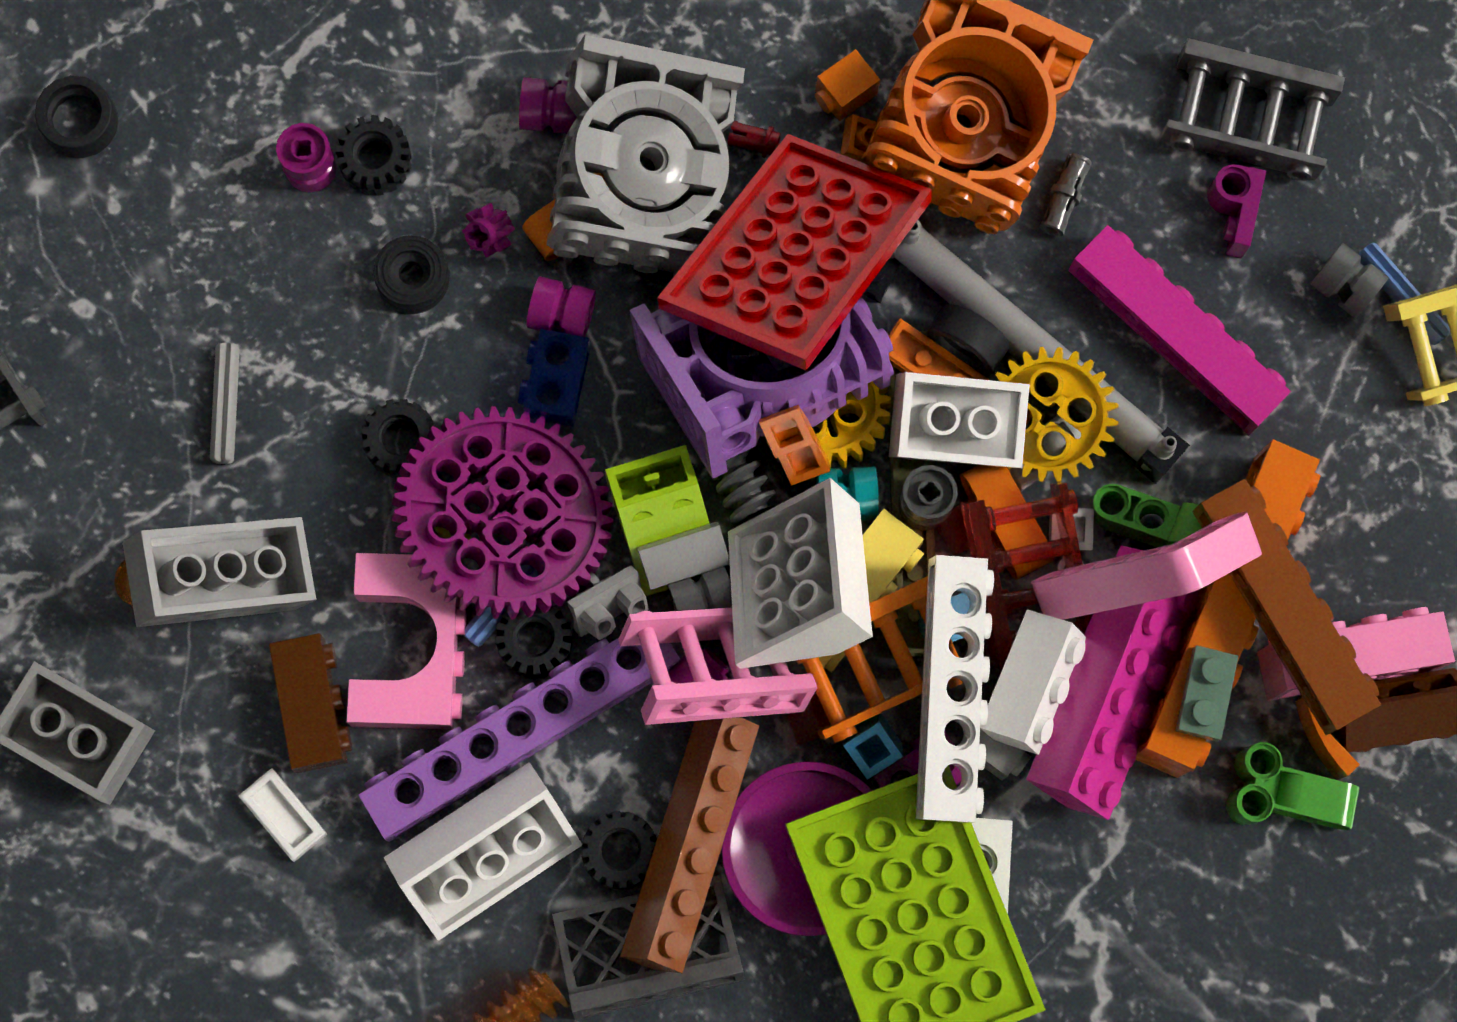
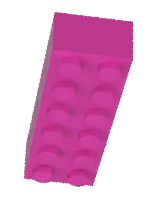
(1110, 702)

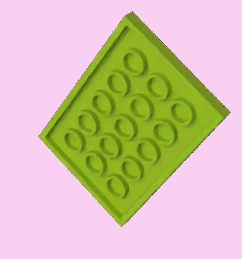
(912, 912)

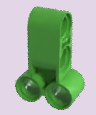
(1177, 520)
(1290, 792)

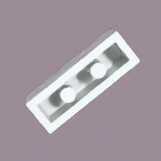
(1034, 681)

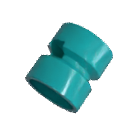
(861, 485)

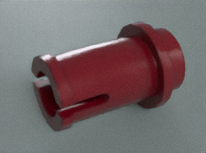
(754, 138)

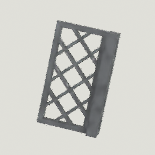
(645, 985)

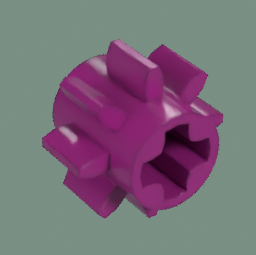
(488, 229)

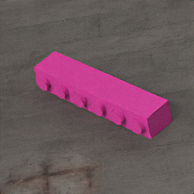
(1179, 329)

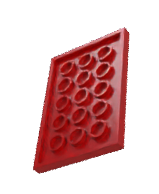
(795, 251)

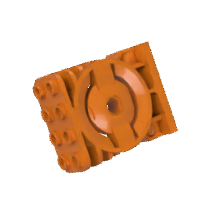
(1016, 63)

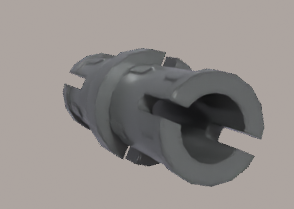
(1065, 194)

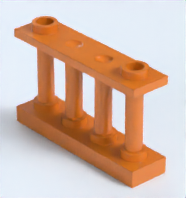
(882, 615)

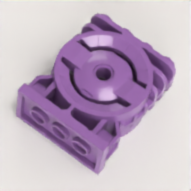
(724, 411)

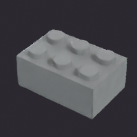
(72, 733)

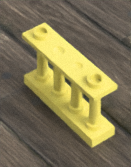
(1413, 314)

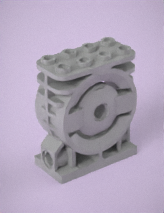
(679, 127)

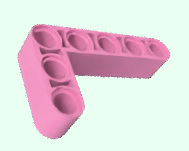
(1150, 573)

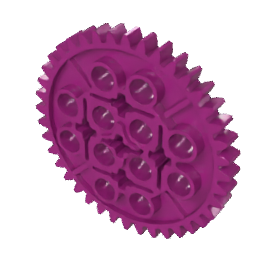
(506, 443)

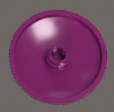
(758, 849)

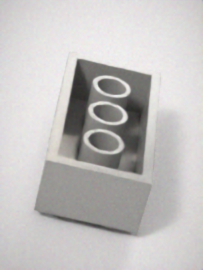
(218, 571)

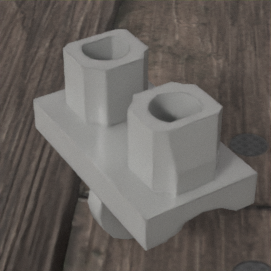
(606, 599)

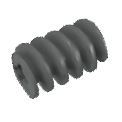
(743, 489)

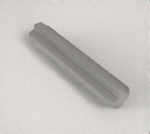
(224, 403)

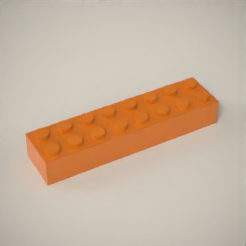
(1222, 615)

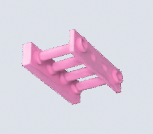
(705, 696)

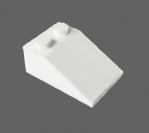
(959, 420)

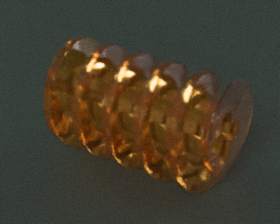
(528, 1002)

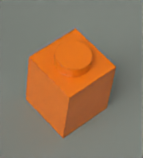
(846, 86)

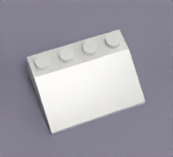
(799, 579)

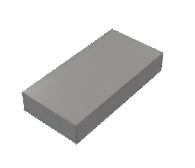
(684, 555)

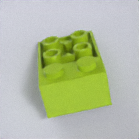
(655, 501)

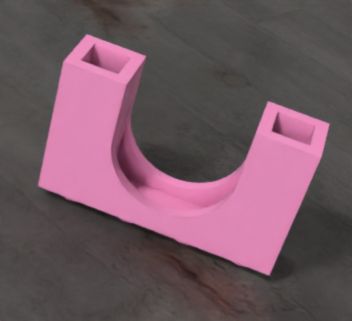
(429, 696)

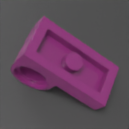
(1243, 207)

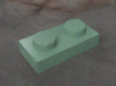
(1207, 693)

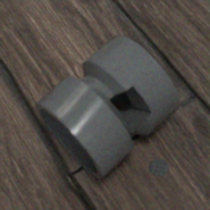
(1349, 280)
(927, 497)
(709, 592)

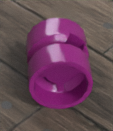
(544, 106)
(306, 157)
(560, 308)

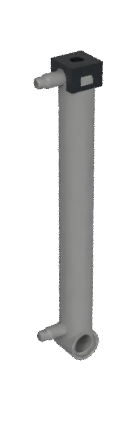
(958, 284)

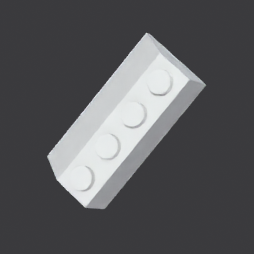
(482, 851)

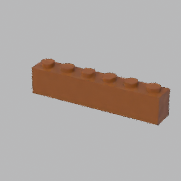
(1294, 617)
(689, 844)

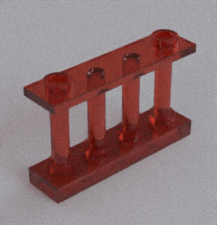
(982, 520)

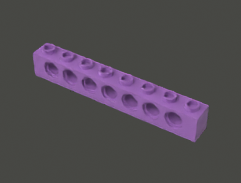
(509, 750)

